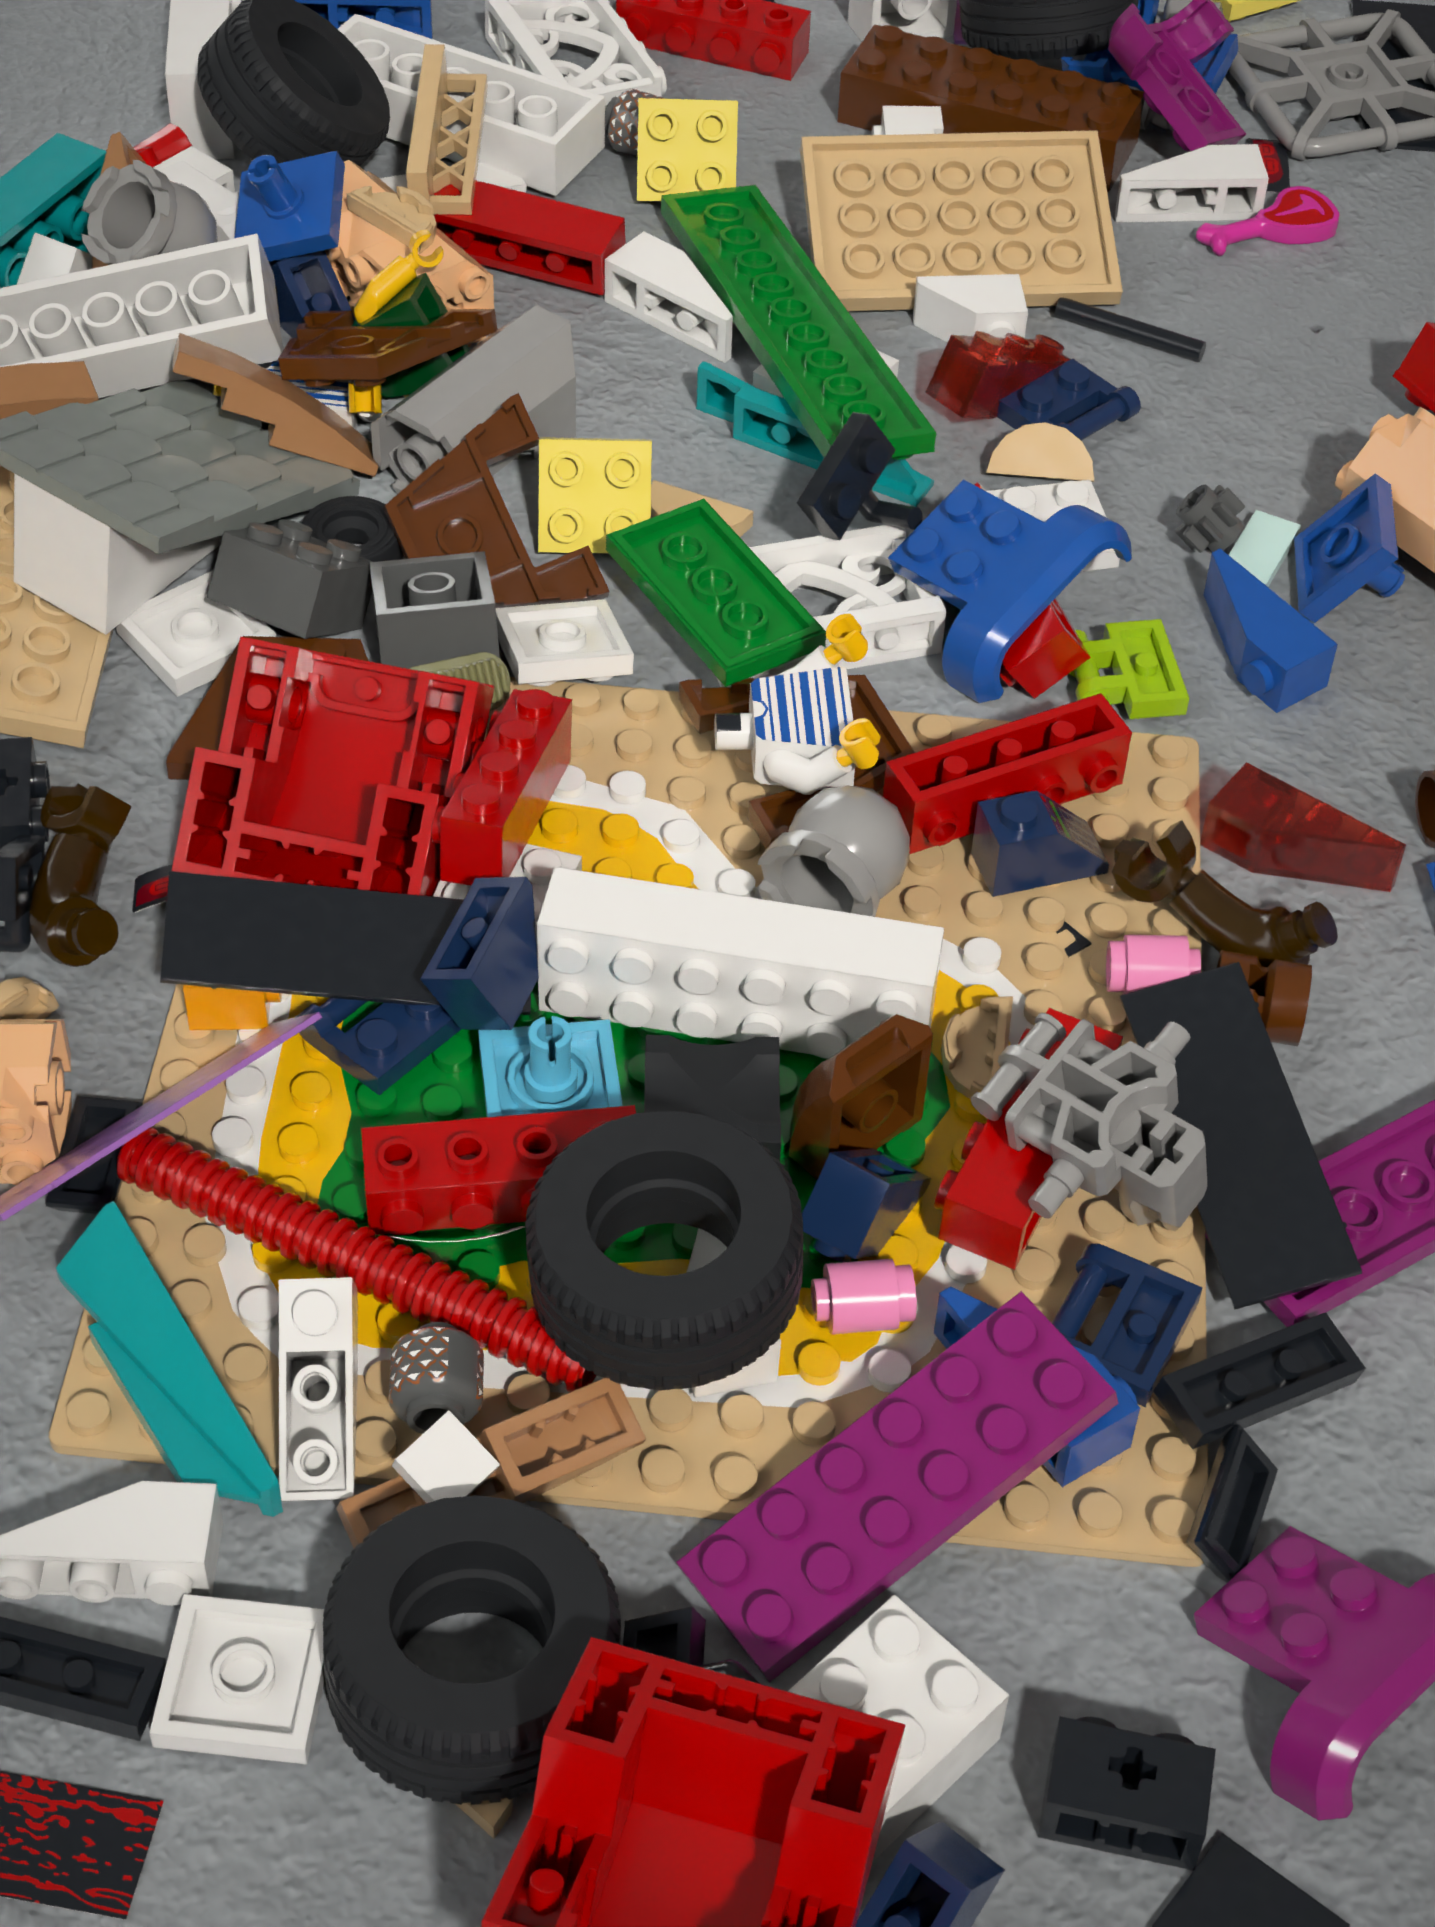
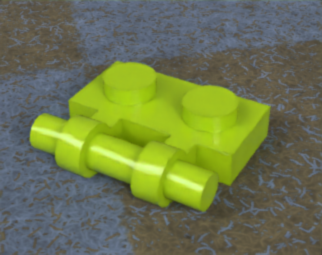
(1143, 670)

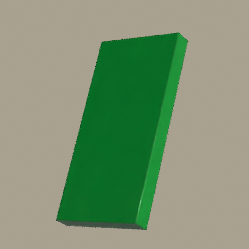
(715, 592)

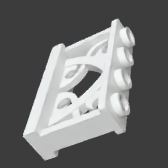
(519, 26)
(852, 570)

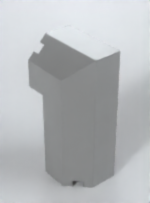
(522, 357)

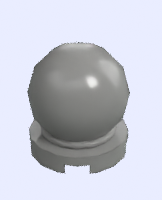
(143, 215)
(838, 853)

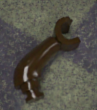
(68, 883)
(1212, 909)

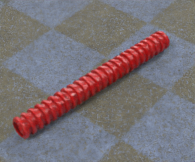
(343, 1251)

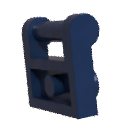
(1065, 396)
(381, 1044)
(1141, 1324)

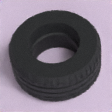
(1040, 26)
(291, 85)
(673, 1326)
(444, 1562)

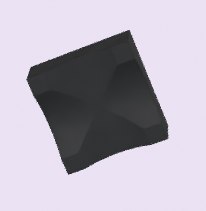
(719, 1081)

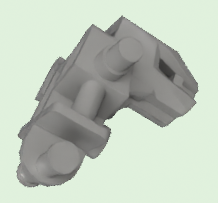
(1101, 1120)

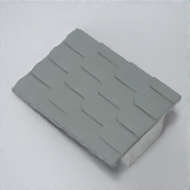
(140, 491)

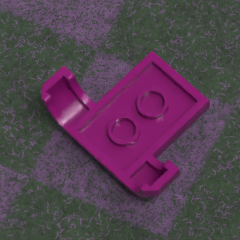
(1162, 63)
(1341, 1640)

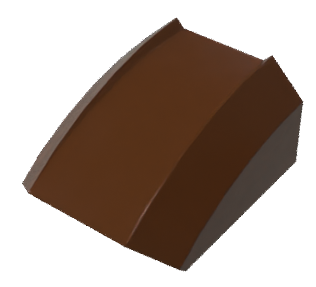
(862, 1093)

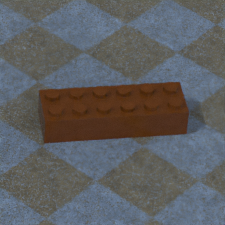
(986, 93)

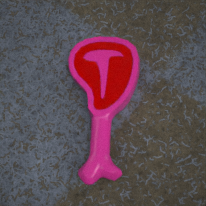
(1296, 217)

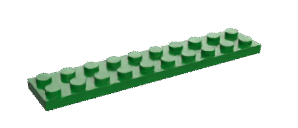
(793, 318)

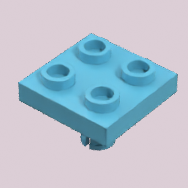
(549, 1067)

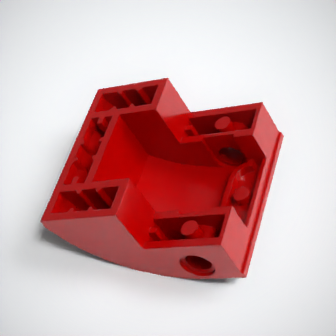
(329, 772)
(697, 1803)

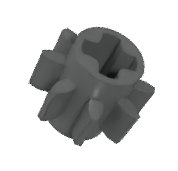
(1210, 518)

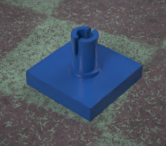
(292, 204)
(1348, 549)

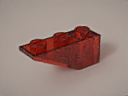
(987, 368)
(1296, 836)

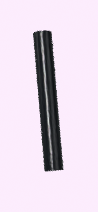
(1130, 329)

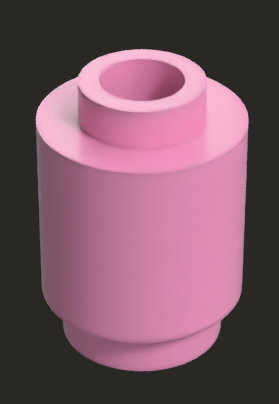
(1149, 961)
(864, 1296)

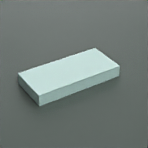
(1264, 545)

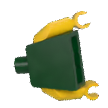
(404, 299)

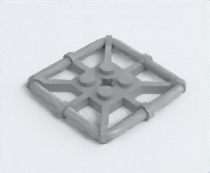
(1339, 82)

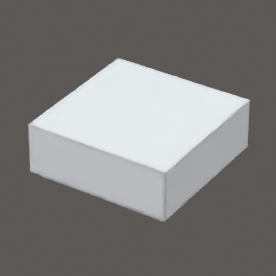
(445, 1461)

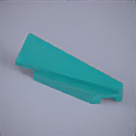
(773, 426)
(163, 1365)

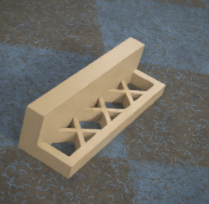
(433, 141)

